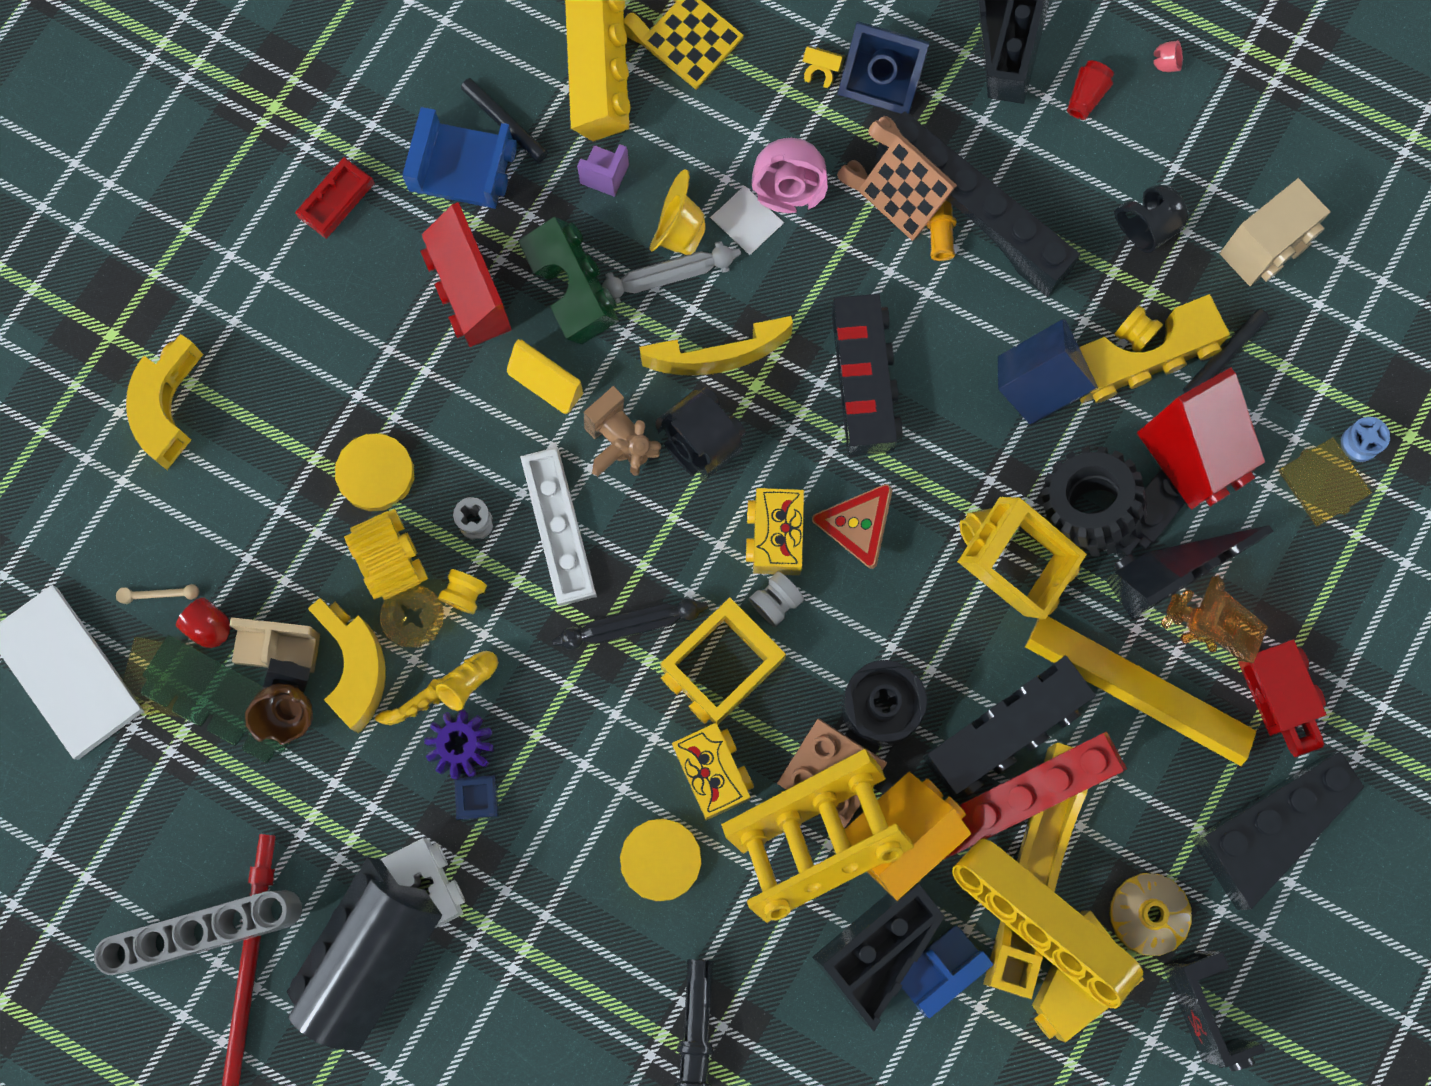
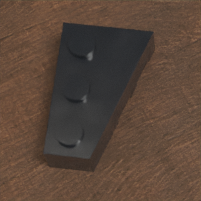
(1010, 45)
(878, 950)

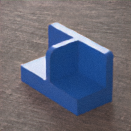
(944, 971)

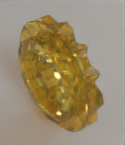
(393, 616)

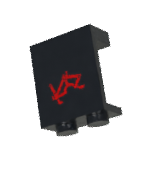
(1184, 980)

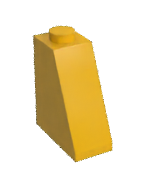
(1063, 1004)

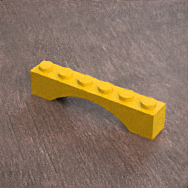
(1042, 854)

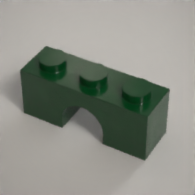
(586, 305)

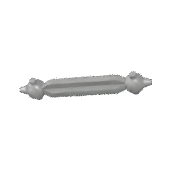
(670, 271)

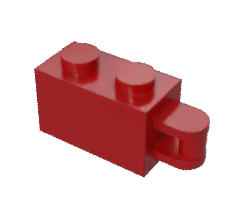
(1286, 695)

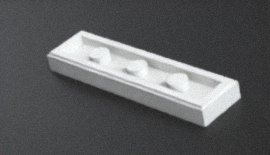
(558, 526)

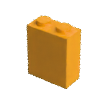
(926, 819)

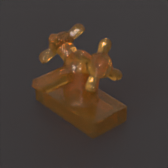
(1217, 619)

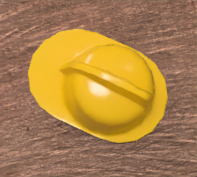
(680, 221)

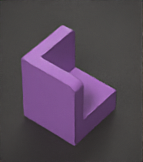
(604, 169)

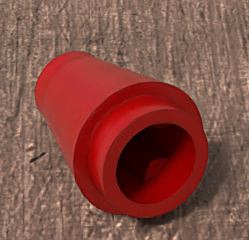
(1089, 88)

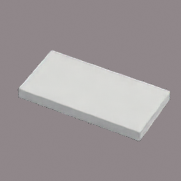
(66, 673)

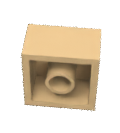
(1275, 233)

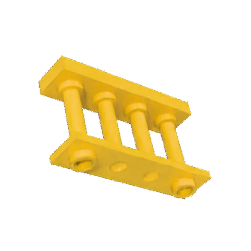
(800, 803)

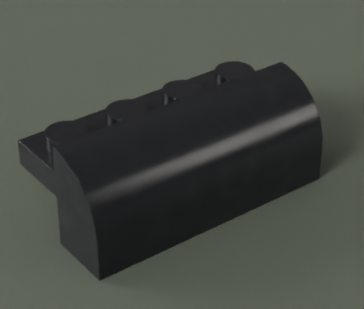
(361, 958)

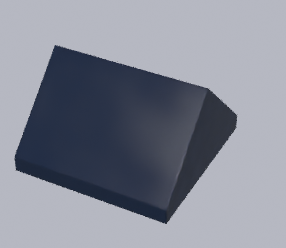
(883, 68)
(1044, 373)

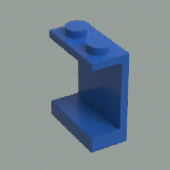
(458, 161)

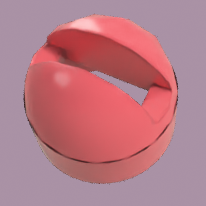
(1169, 57)

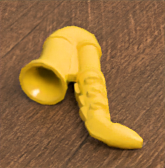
(451, 689)

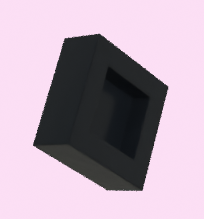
(287, 673)

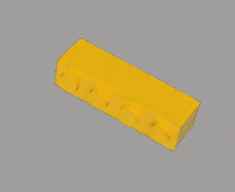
(597, 67)

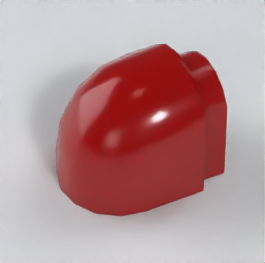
(204, 623)

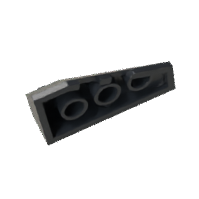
(1163, 572)

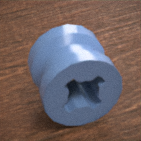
(1374, 438)

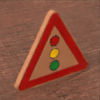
(858, 523)

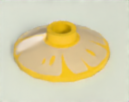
(1131, 919)

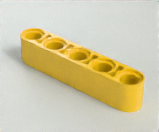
(1048, 923)

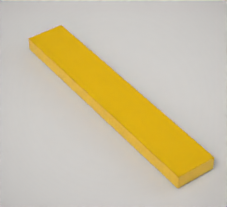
(1144, 690)

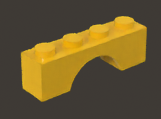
(1190, 332)

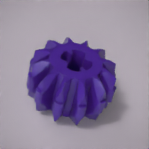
(446, 740)

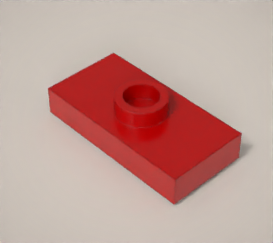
(335, 197)

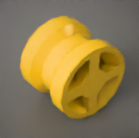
(1138, 329)
(462, 591)

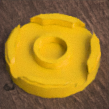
(374, 472)
(660, 860)

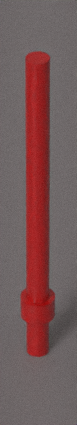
(260, 877)

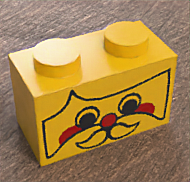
(776, 531)
(712, 771)

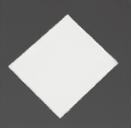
(747, 220)

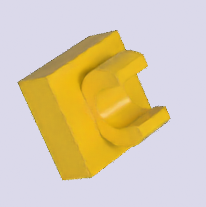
(824, 61)

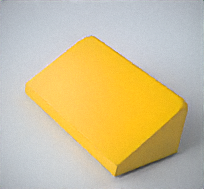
(544, 377)

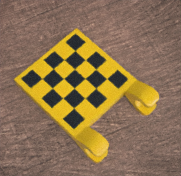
(687, 39)

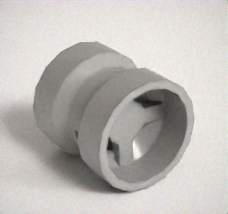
(776, 599)

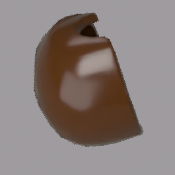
(279, 714)

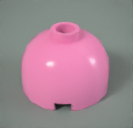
(789, 175)

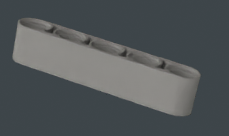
(179, 932)

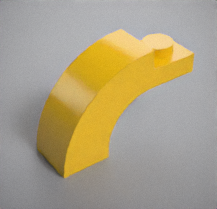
(151, 398)
(364, 666)

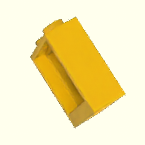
(994, 536)
(750, 634)

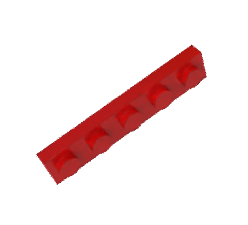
(1040, 788)

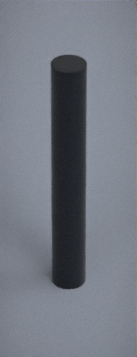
(500, 116)
(1229, 349)

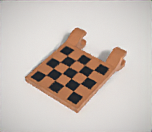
(902, 183)

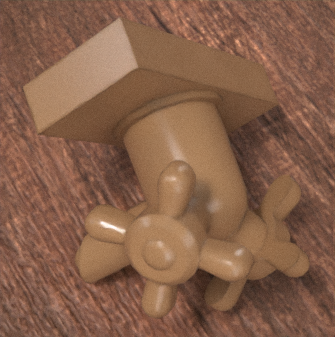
(627, 439)

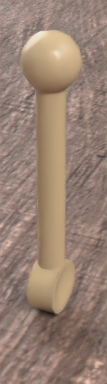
(126, 596)

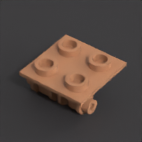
(820, 750)

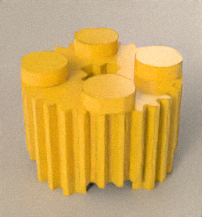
(385, 555)

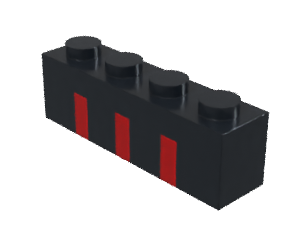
(864, 375)

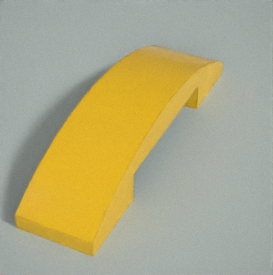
(766, 338)

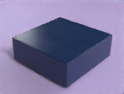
(476, 797)

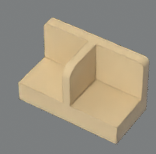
(263, 640)

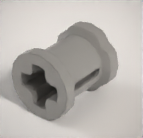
(475, 507)

